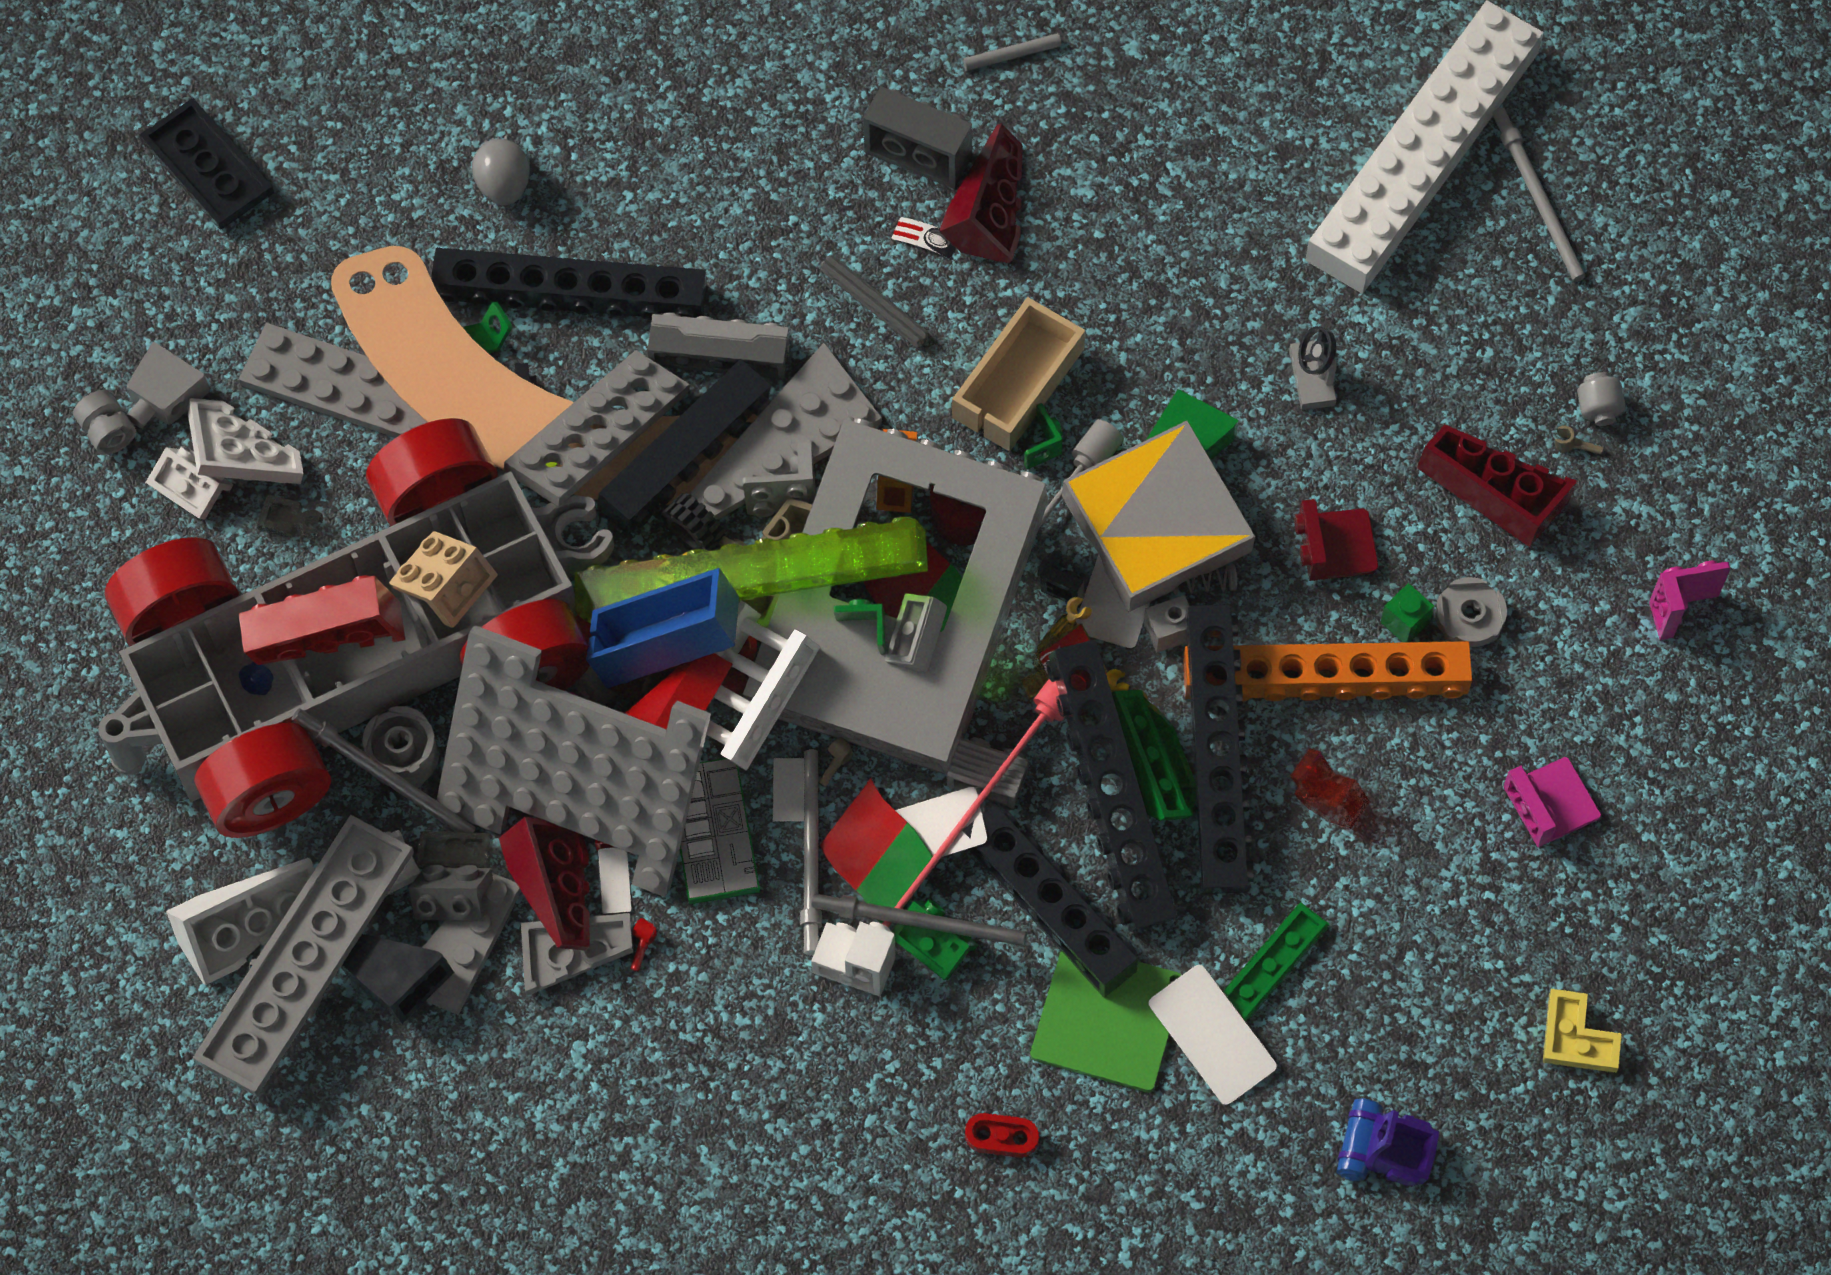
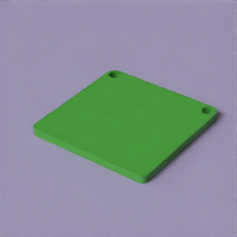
(1101, 1036)

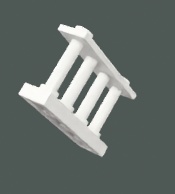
(774, 692)

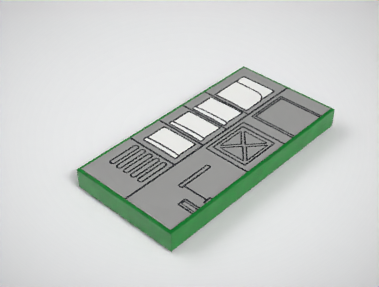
(717, 837)

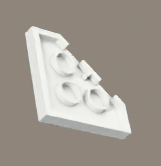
(238, 448)

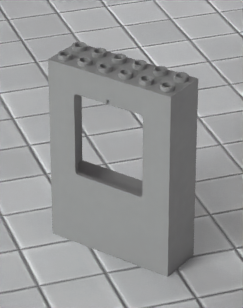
(849, 684)

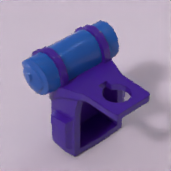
(1386, 1145)

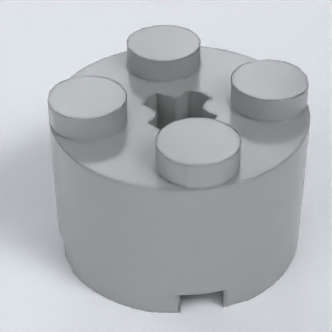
(398, 728)

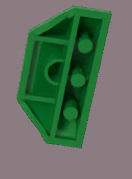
(1156, 757)

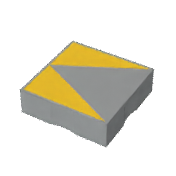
(1158, 515)

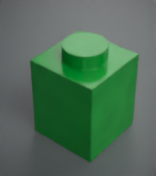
(1407, 613)

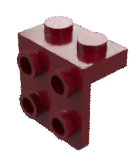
(1335, 542)

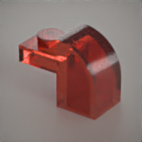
(1328, 793)

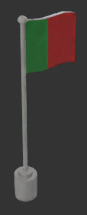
(942, 578)

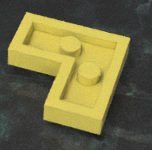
(1570, 1042)

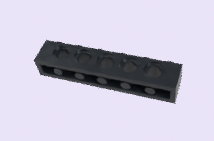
(1102, 971)

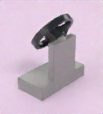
(1315, 368)

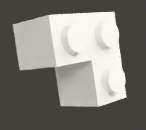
(855, 956)

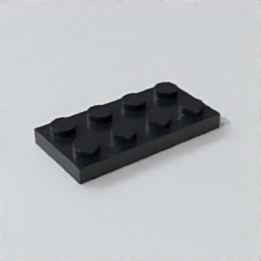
(206, 164)

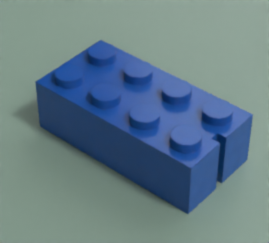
(663, 628)

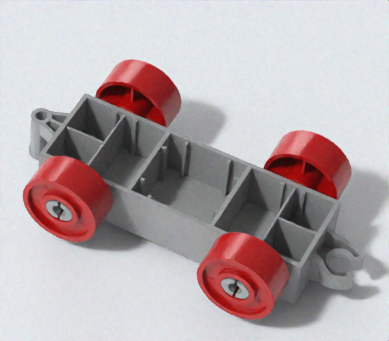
(188, 646)

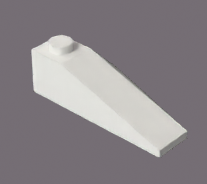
(232, 921)

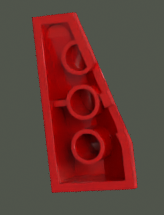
(689, 683)

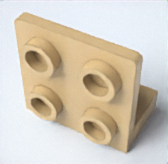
(446, 576)

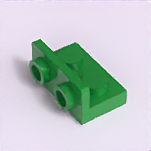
(935, 949)

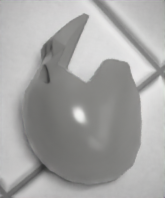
(501, 170)

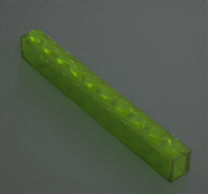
(768, 565)

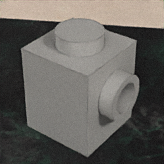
(1167, 623)

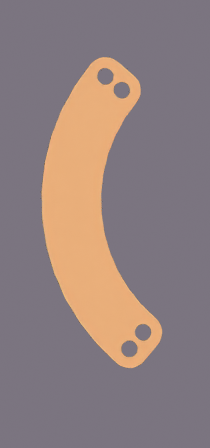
(449, 375)

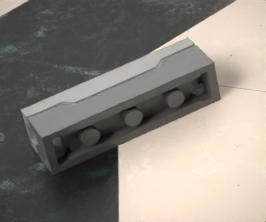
(718, 344)

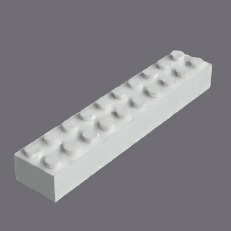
(1423, 147)

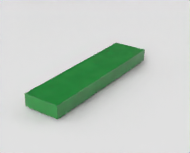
(1275, 960)

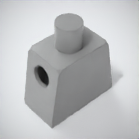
(163, 387)

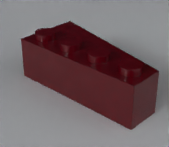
(1495, 483)

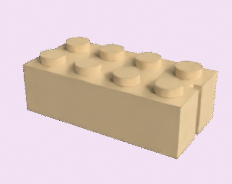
(1018, 373)

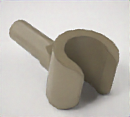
(1572, 442)
(843, 753)

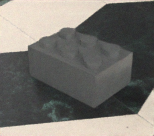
(917, 137)

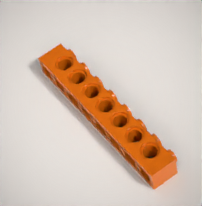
(1343, 659)

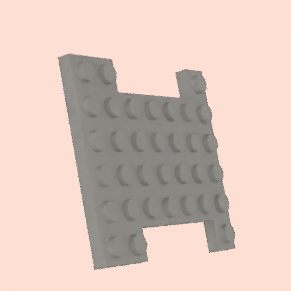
(568, 759)

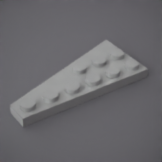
(803, 411)

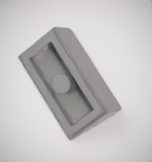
(916, 632)

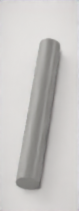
(1012, 52)

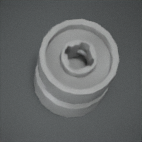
(104, 422)

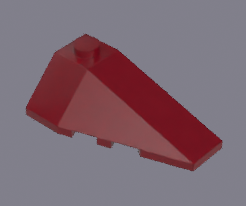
(550, 873)

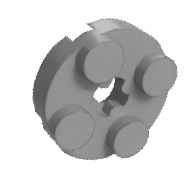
(1483, 598)

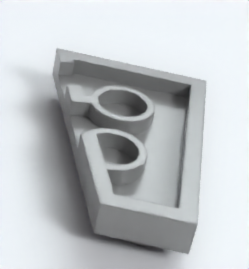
(549, 965)

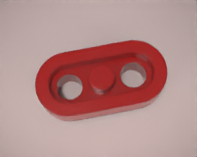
(1002, 1132)

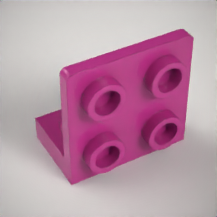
(1680, 586)
(1551, 800)

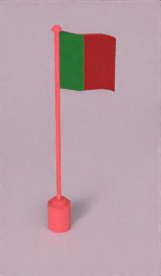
(882, 851)

